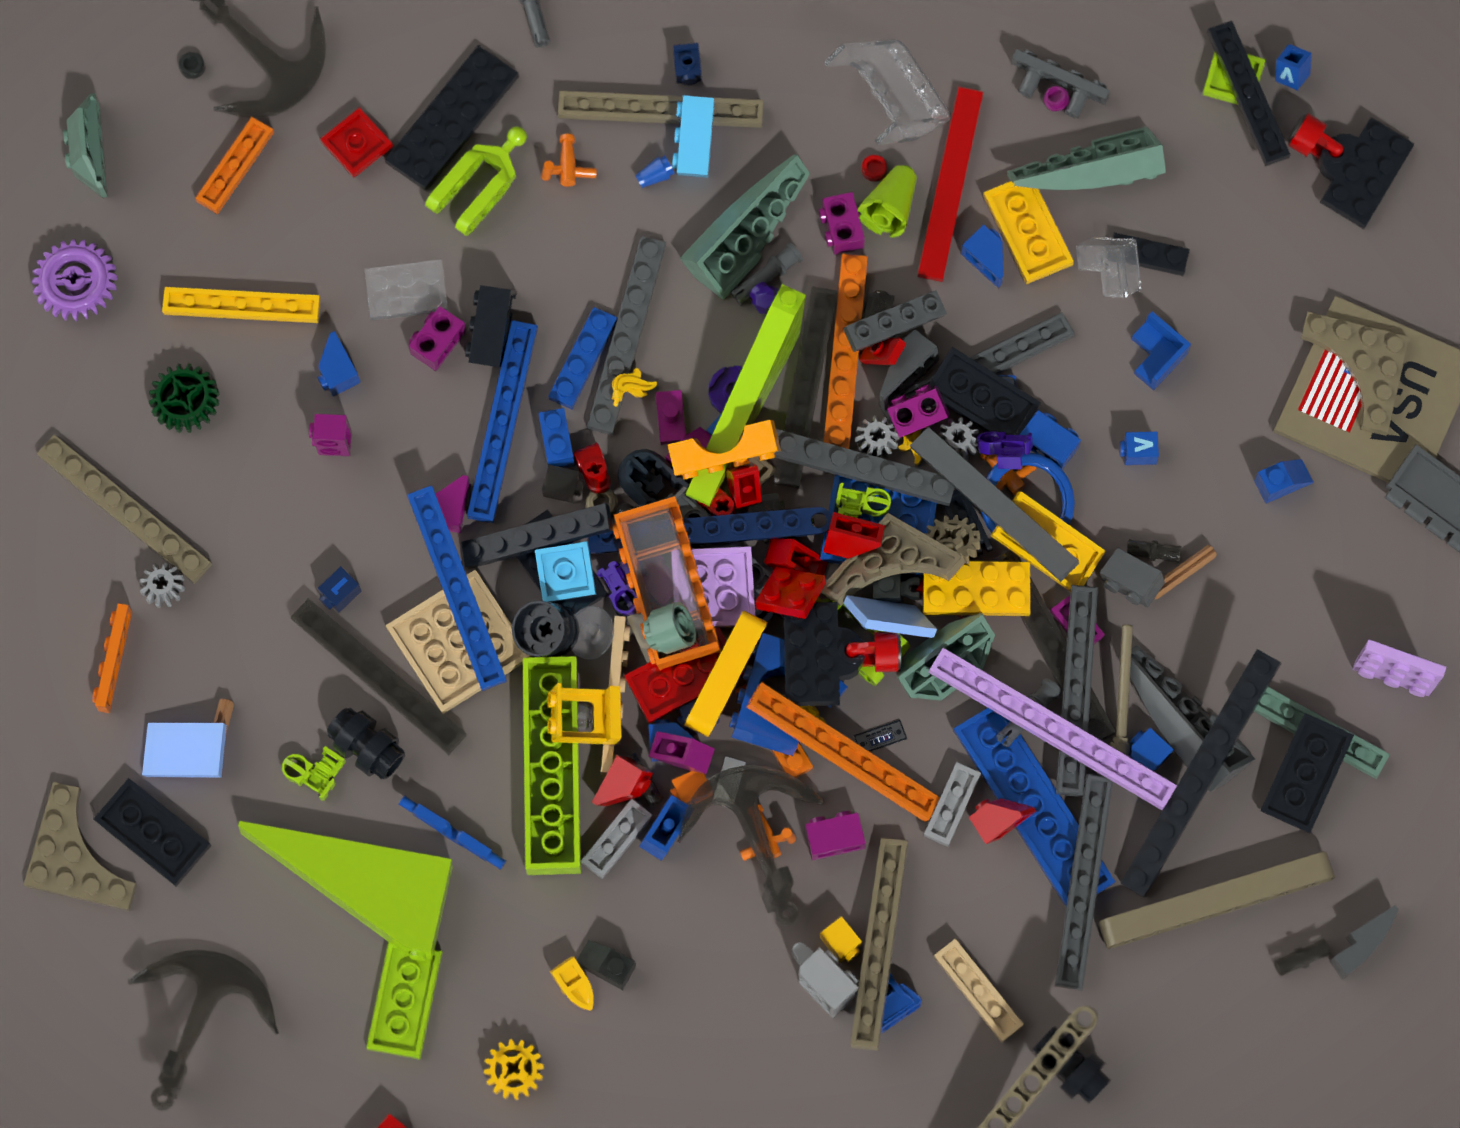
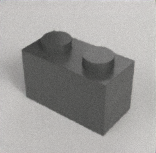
(1132, 578)

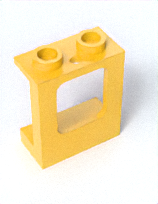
(605, 715)

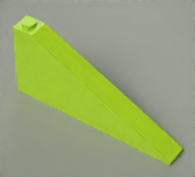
(761, 369)
(382, 887)

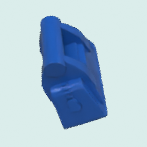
(899, 1003)

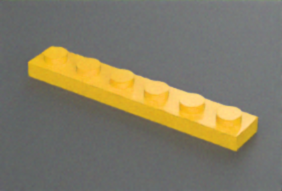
(241, 305)

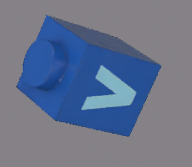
(1293, 67)
(1140, 448)

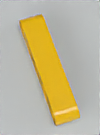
(725, 673)

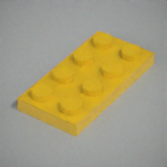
(1028, 230)
(1076, 543)
(980, 588)

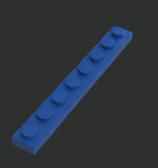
(502, 422)
(457, 588)

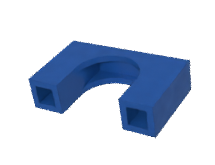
(749, 726)

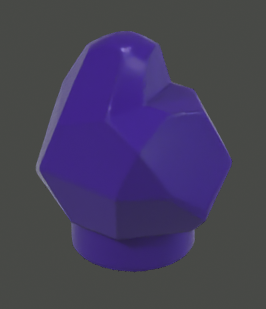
(763, 297)

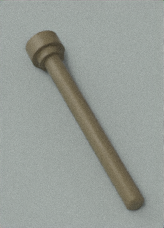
(1121, 741)

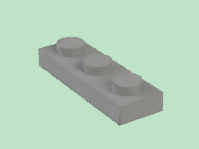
(952, 804)
(616, 839)

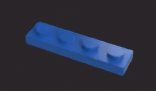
(582, 358)

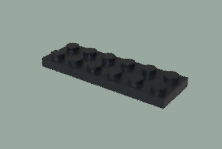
(452, 118)

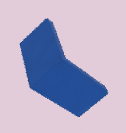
(1164, 347)

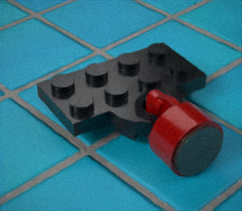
(1356, 166)
(823, 654)

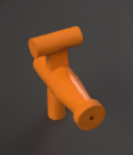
(567, 168)
(1011, 479)
(786, 835)

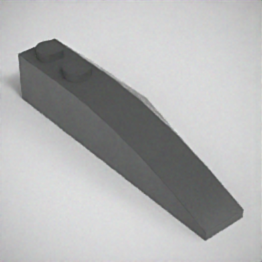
(1180, 717)

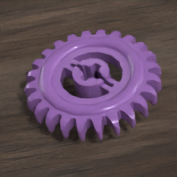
(83, 299)

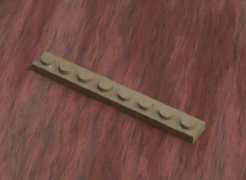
(653, 108)
(124, 509)
(879, 944)

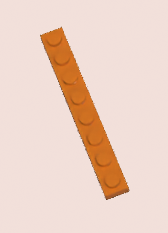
(844, 360)
(843, 752)

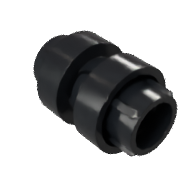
(376, 751)
(1086, 1079)

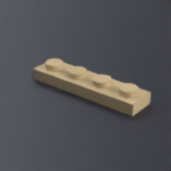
(978, 990)

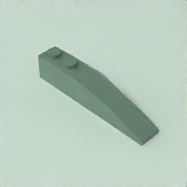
(1107, 162)
(738, 235)

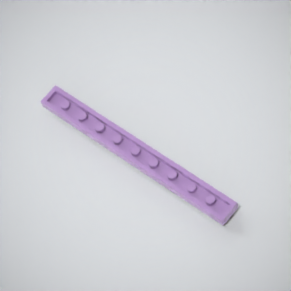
(1052, 729)

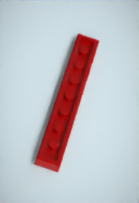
(950, 184)

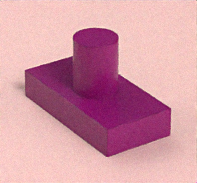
(670, 416)

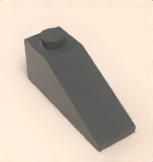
(911, 365)

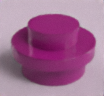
(1056, 98)

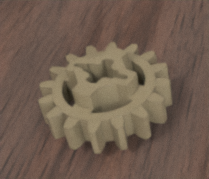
(955, 536)

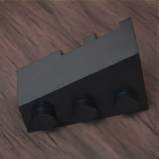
(490, 325)

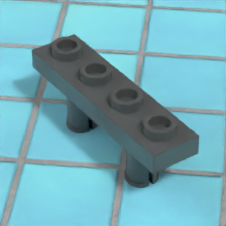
(1051, 71)
(894, 321)

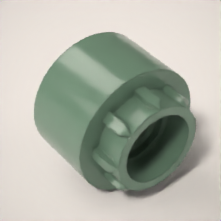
(670, 628)

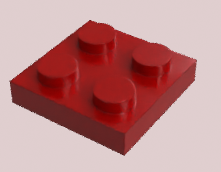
(356, 142)
(790, 592)

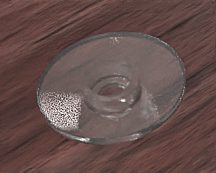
(590, 620)

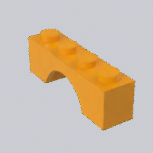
(757, 441)

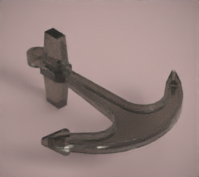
(288, 79)
(739, 791)
(215, 978)

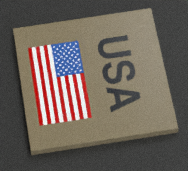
(1327, 406)

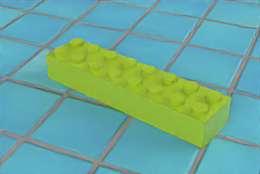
(550, 771)

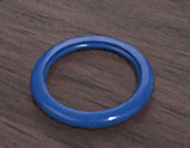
(1050, 467)

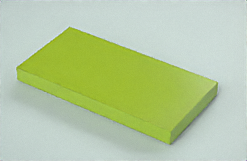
(403, 1004)

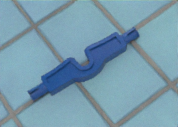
(458, 837)

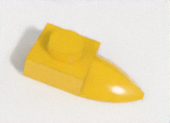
(574, 983)

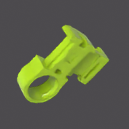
(854, 500)
(319, 774)

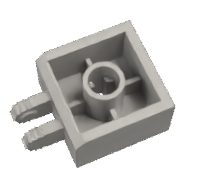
(824, 978)

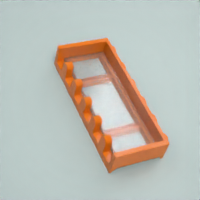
(665, 573)

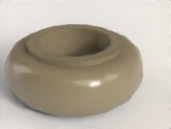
(613, 502)

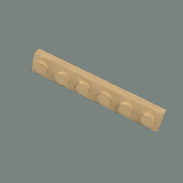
(619, 659)

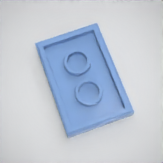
(890, 616)
(184, 750)

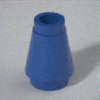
(655, 172)

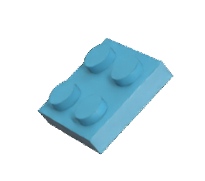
(565, 572)

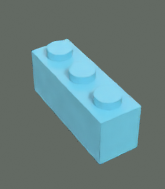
(694, 136)

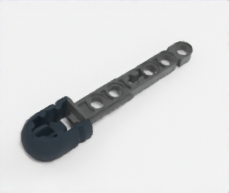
(637, 469)

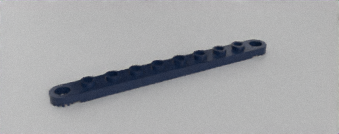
(734, 528)

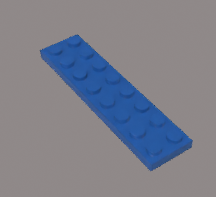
(1018, 777)

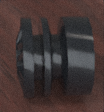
(531, 627)

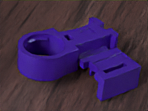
(1008, 447)
(617, 577)

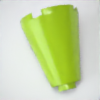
(890, 202)

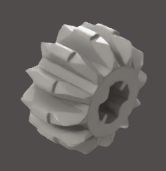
(870, 431)
(967, 434)
(167, 593)

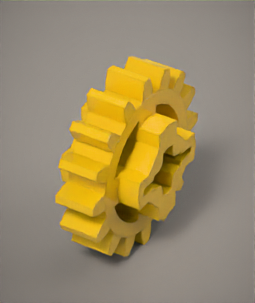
(506, 1079)

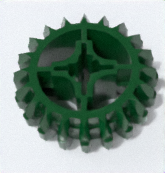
(174, 402)

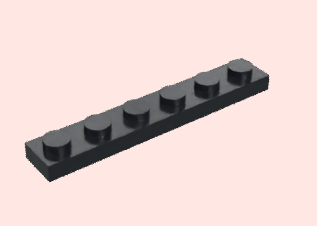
(1248, 93)
(537, 536)

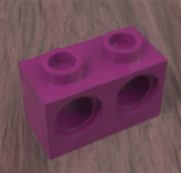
(847, 222)
(442, 340)
(920, 416)
(331, 434)

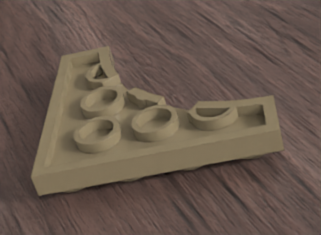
(1371, 358)
(901, 551)
(63, 862)

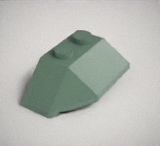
(86, 145)
(966, 638)

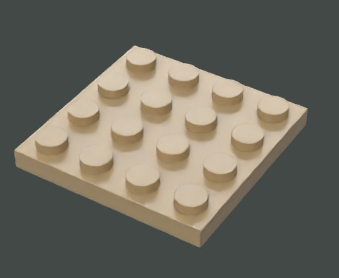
(436, 649)

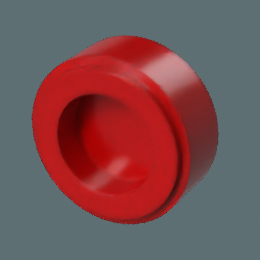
(874, 168)

